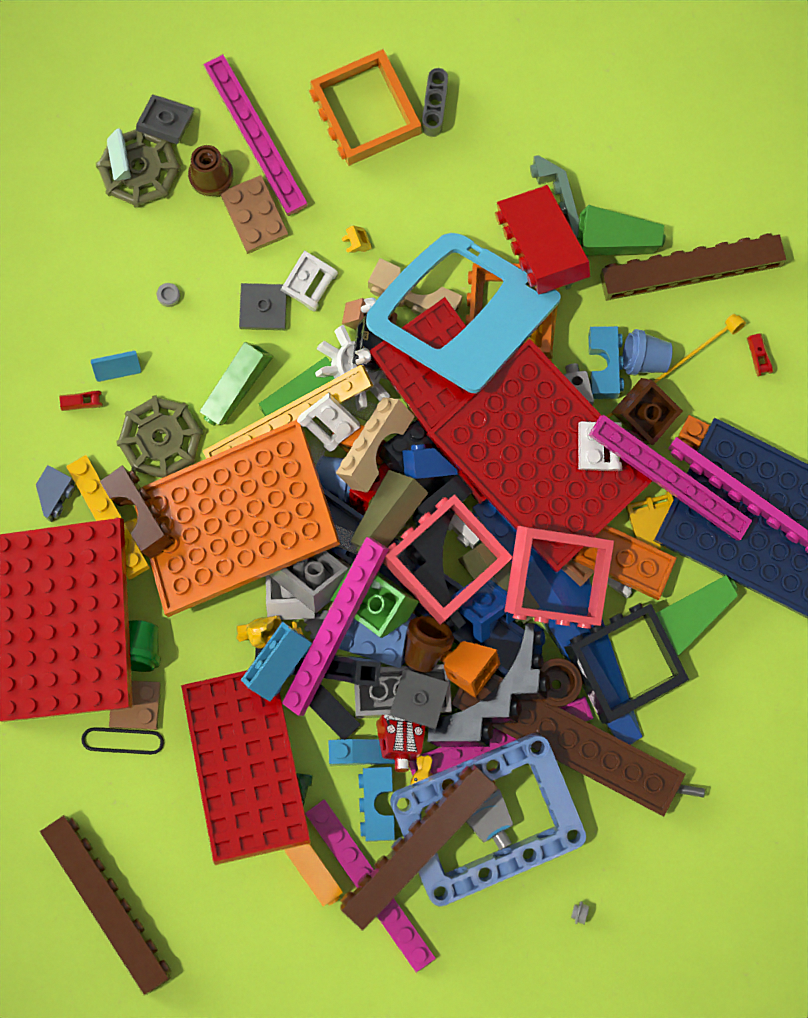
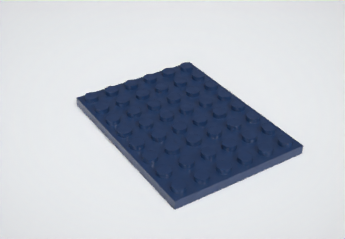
(764, 556)

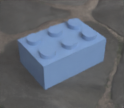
(367, 644)

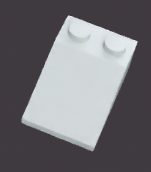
(283, 603)

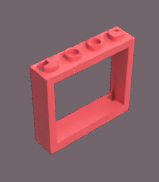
(519, 573)
(416, 588)

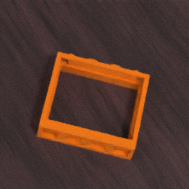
(381, 143)

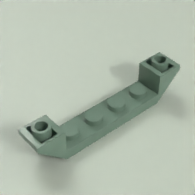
(548, 172)

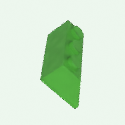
(384, 606)

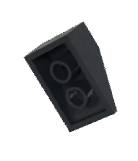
(393, 455)

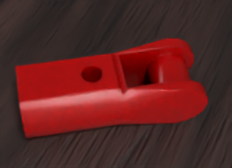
(759, 351)
(77, 401)

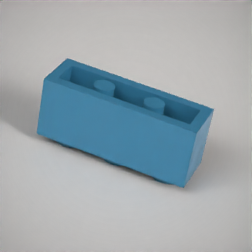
(276, 661)

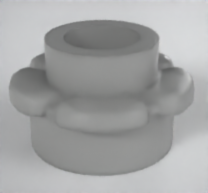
(580, 913)

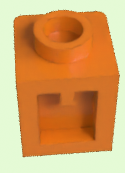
(693, 432)

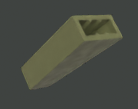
(389, 509)
(480, 559)

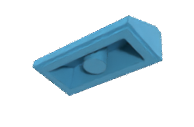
(116, 366)

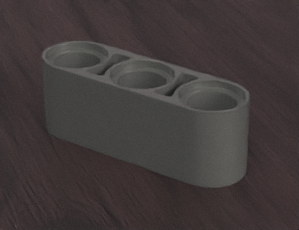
(435, 92)

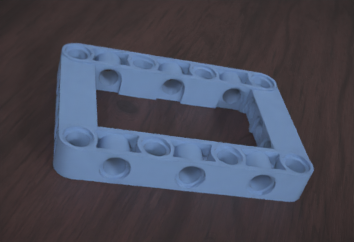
(509, 860)

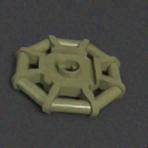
(147, 176)
(172, 441)

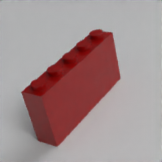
(542, 239)

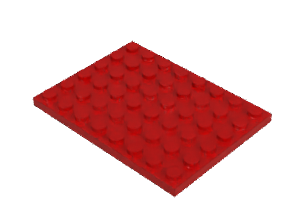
(524, 455)
(64, 621)

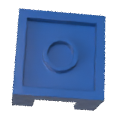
(484, 608)

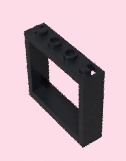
(589, 682)

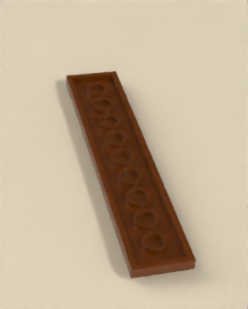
(589, 750)

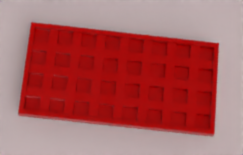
(421, 388)
(244, 769)

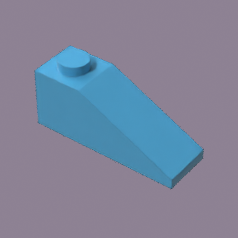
(356, 752)

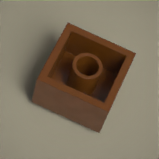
(647, 411)

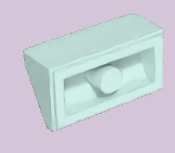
(118, 156)

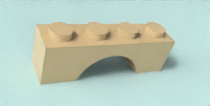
(386, 273)
(359, 465)

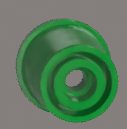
(143, 646)

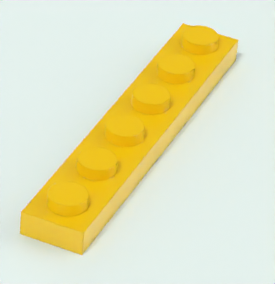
(104, 508)

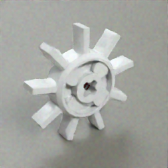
(342, 363)

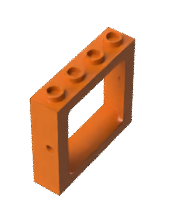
(477, 279)

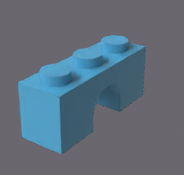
(606, 343)
(376, 826)

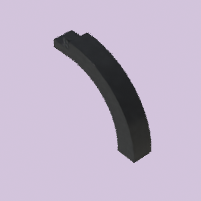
(348, 669)

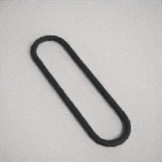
(122, 750)

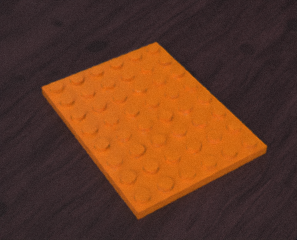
(239, 518)

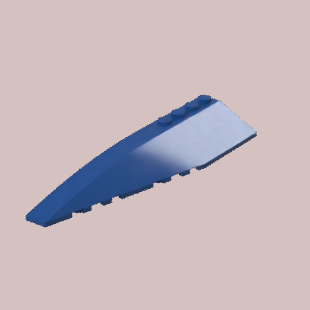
(562, 594)

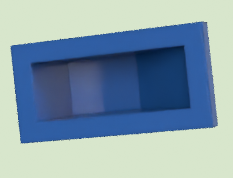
(426, 463)

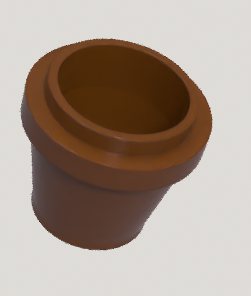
(210, 171)
(426, 643)
(569, 678)

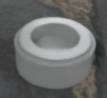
(168, 295)

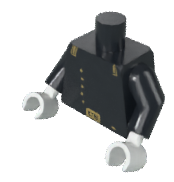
(365, 341)

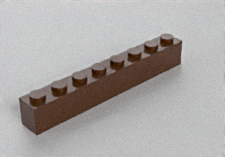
(692, 267)
(417, 847)
(105, 904)

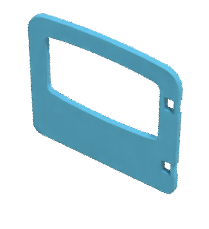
(489, 338)

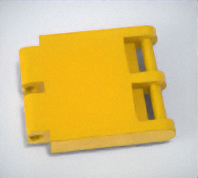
(647, 520)

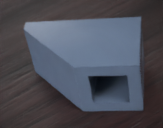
(52, 490)

